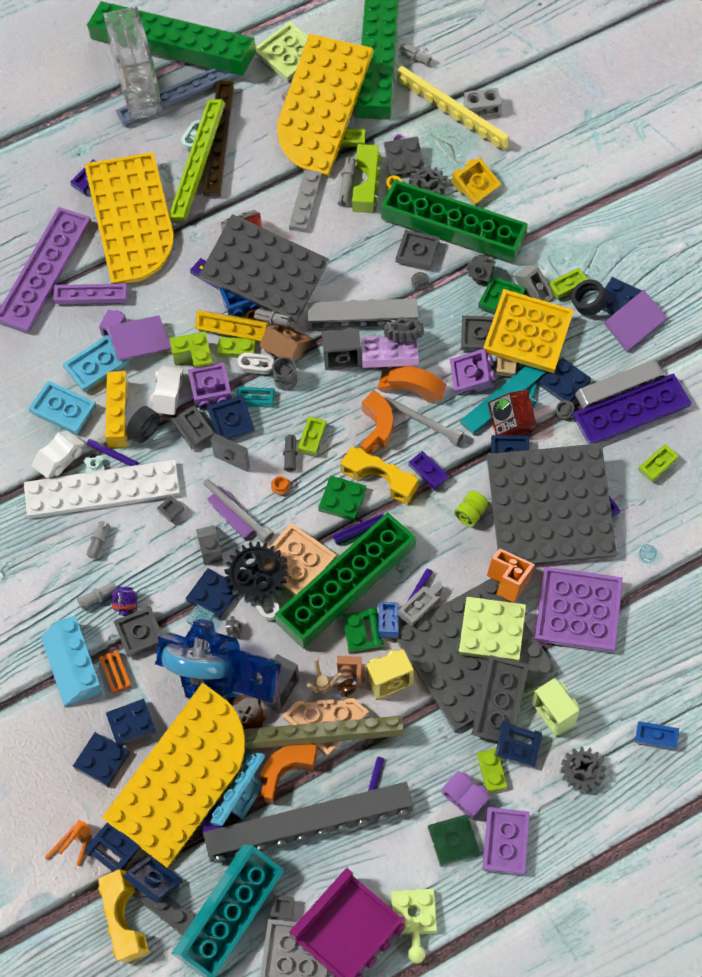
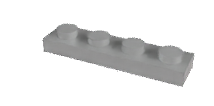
(305, 201)

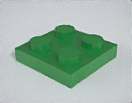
(342, 498)

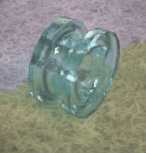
(651, 549)

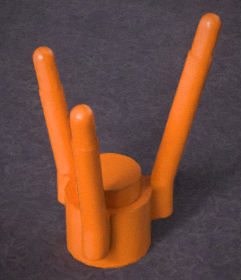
(78, 832)

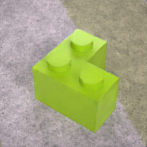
(191, 349)

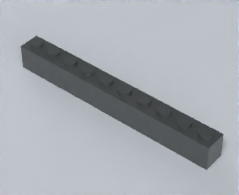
(310, 821)

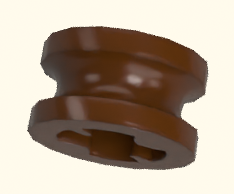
(346, 688)

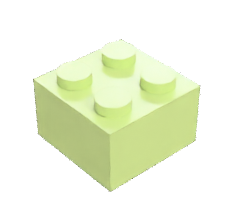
(556, 706)

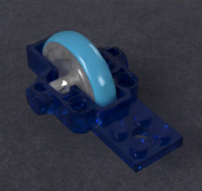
(206, 660)

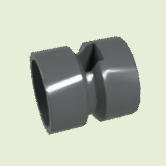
(284, 373)

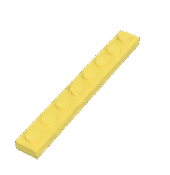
(453, 108)

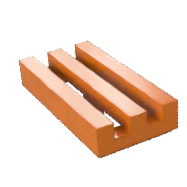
(110, 657)

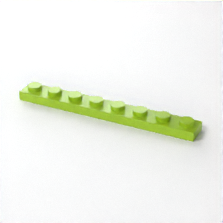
(196, 160)

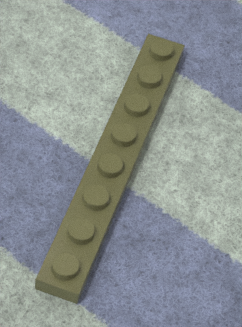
(323, 732)

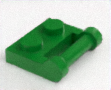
(356, 633)

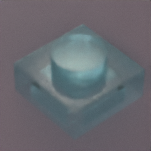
(200, 613)

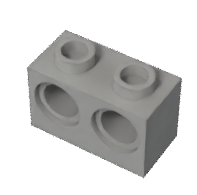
(483, 102)

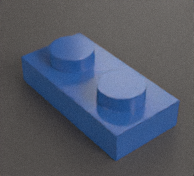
(656, 735)

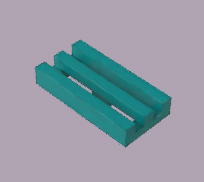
(255, 400)

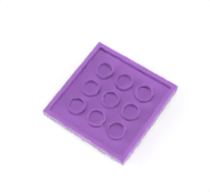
(579, 609)

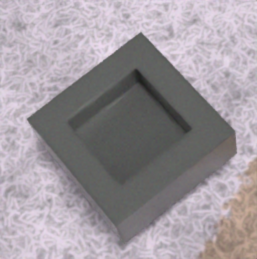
(170, 509)
(282, 907)

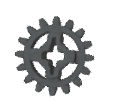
(429, 179)
(403, 330)
(590, 764)

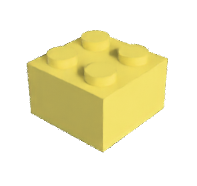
(389, 673)

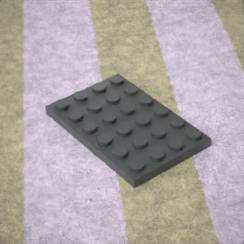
(264, 268)

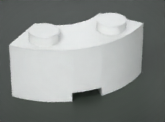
(166, 393)
(58, 454)

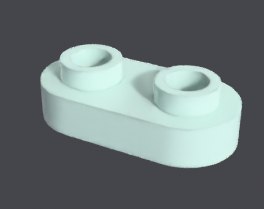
(189, 135)

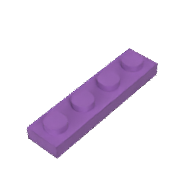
(90, 293)

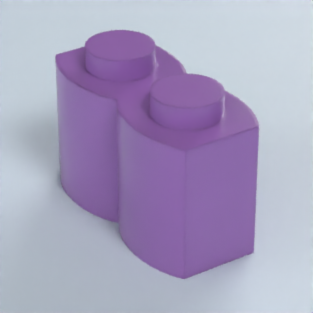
(465, 794)

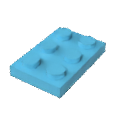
(93, 363)
(62, 407)

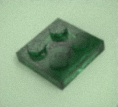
(453, 840)

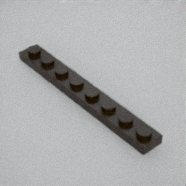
(217, 154)

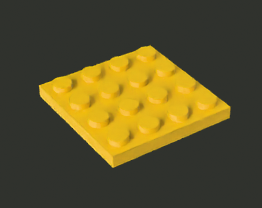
(528, 331)

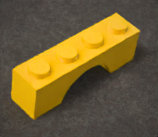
(116, 409)
(360, 464)
(115, 892)

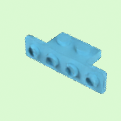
(243, 792)

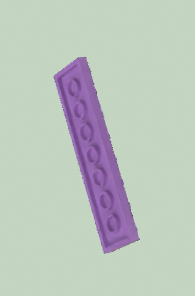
(43, 269)

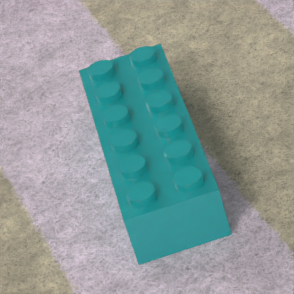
(228, 911)

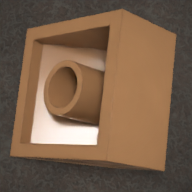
(285, 342)

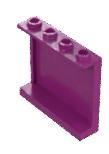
(347, 927)

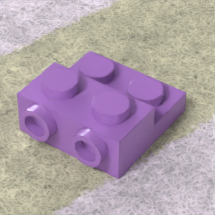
(472, 372)
(209, 385)

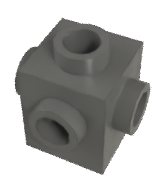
(486, 265)

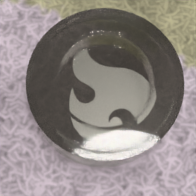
(420, 281)

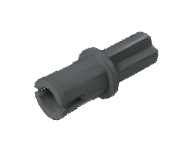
(290, 453)

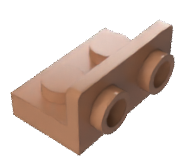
(352, 667)

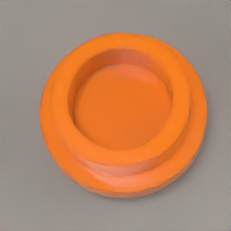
(280, 485)

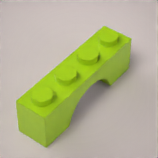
(364, 194)

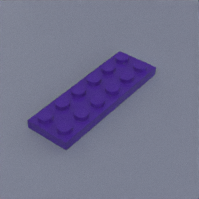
(631, 409)

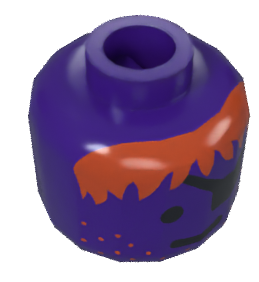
(124, 600)

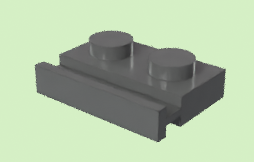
(193, 427)

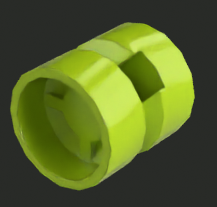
(471, 508)

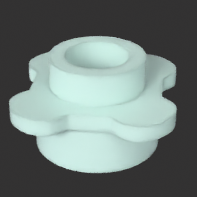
(90, 461)

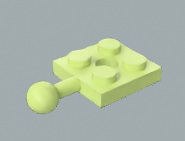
(422, 924)

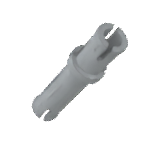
(347, 177)

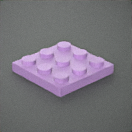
(386, 353)

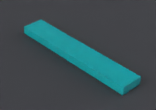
(521, 381)

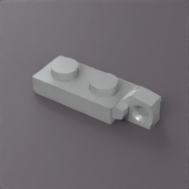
(420, 603)

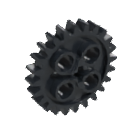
(249, 588)

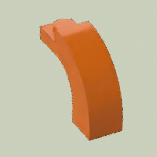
(413, 379)
(380, 411)
(282, 761)

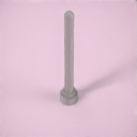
(454, 436)
(264, 533)

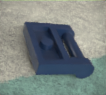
(516, 750)
(115, 842)

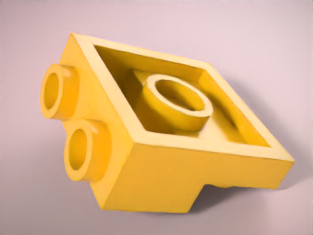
(475, 180)

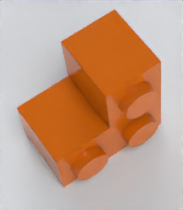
(511, 572)

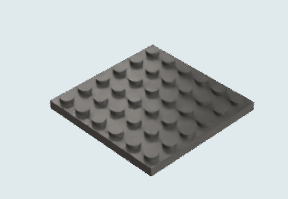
(552, 504)
(455, 678)

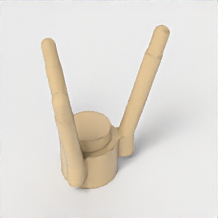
(322, 683)

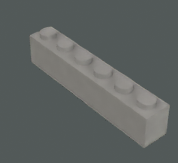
(359, 314)

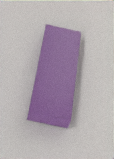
(232, 518)

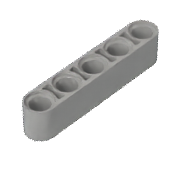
(619, 383)

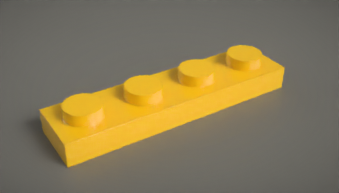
(230, 325)

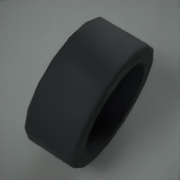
(585, 287)
(143, 424)

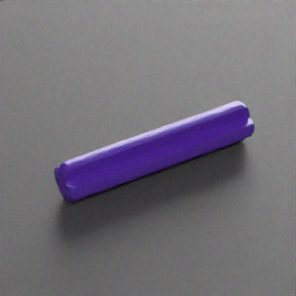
(355, 530)

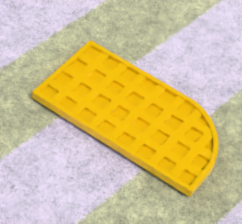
(321, 101)
(131, 216)
(181, 777)

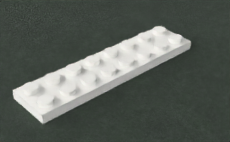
(101, 489)

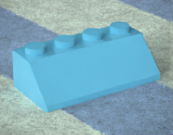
(70, 662)

